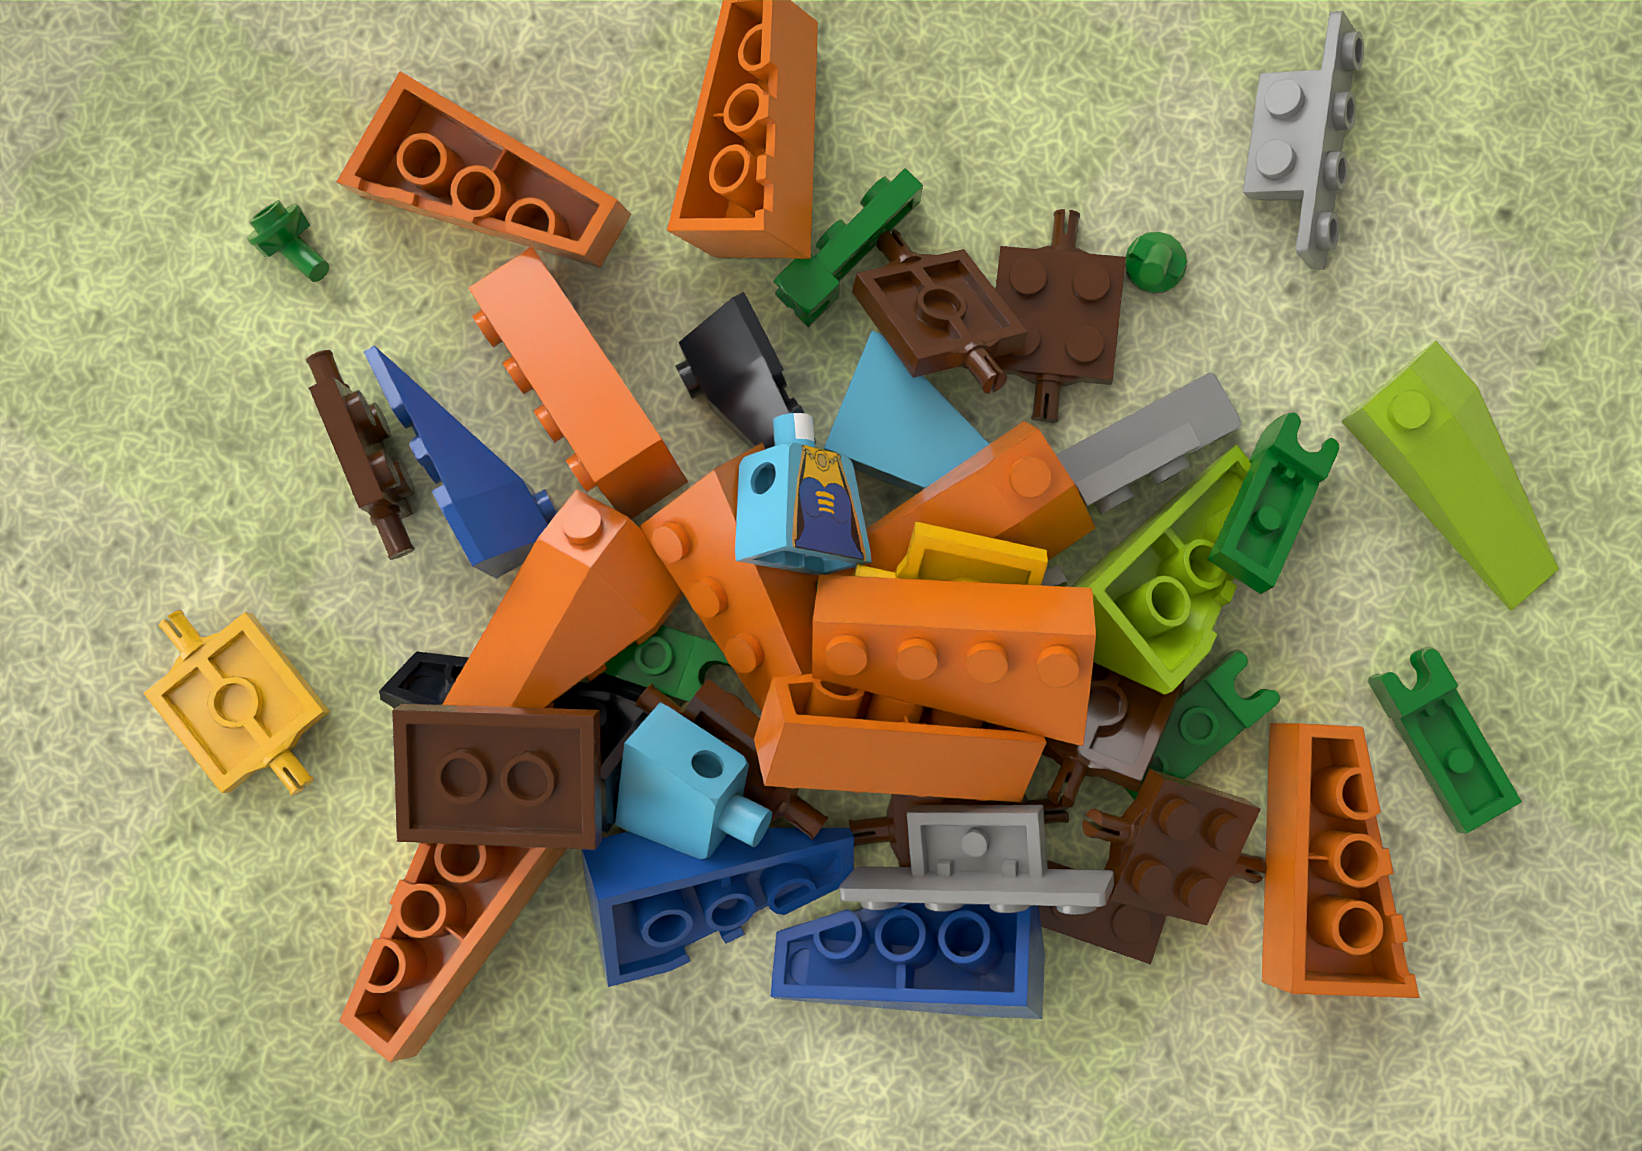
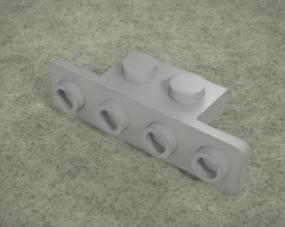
(1301, 138)
(1149, 443)
(978, 858)

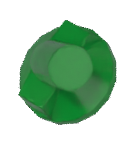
(279, 230)
(1155, 262)

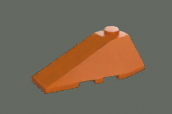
(1002, 492)
(570, 609)

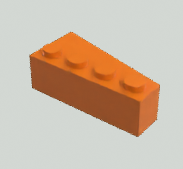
(753, 137)
(450, 162)
(577, 386)
(751, 610)
(962, 648)
(872, 743)
(1328, 871)
(438, 937)

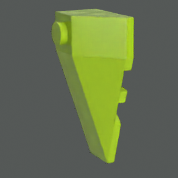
(1450, 460)
(1157, 588)

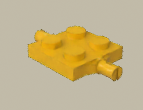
(964, 557)
(236, 702)

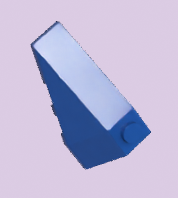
(481, 496)
(660, 900)
(916, 960)

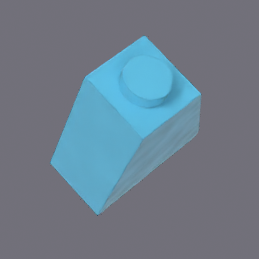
(899, 423)

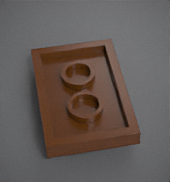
(497, 776)

